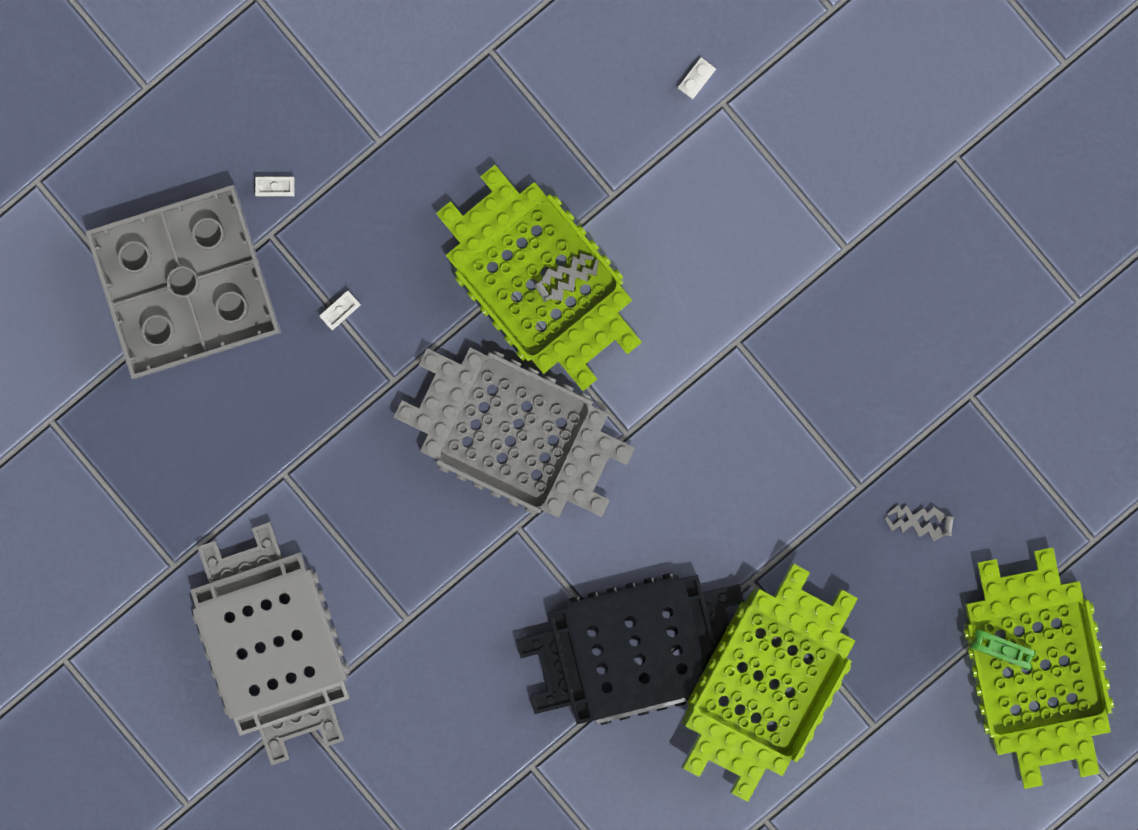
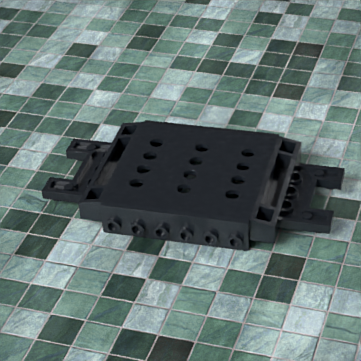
(572, 666)

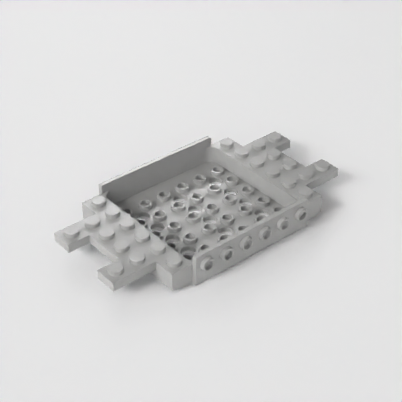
(455, 402)
(248, 580)

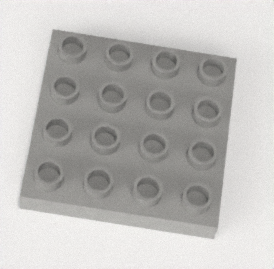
(183, 282)

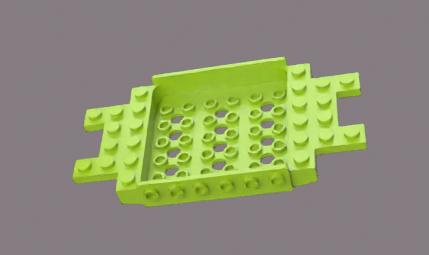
(496, 227)
(1049, 733)
(733, 738)

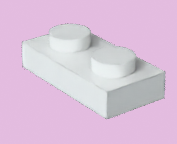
(696, 78)
(275, 186)
(340, 310)

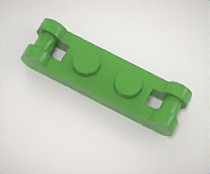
(1003, 649)

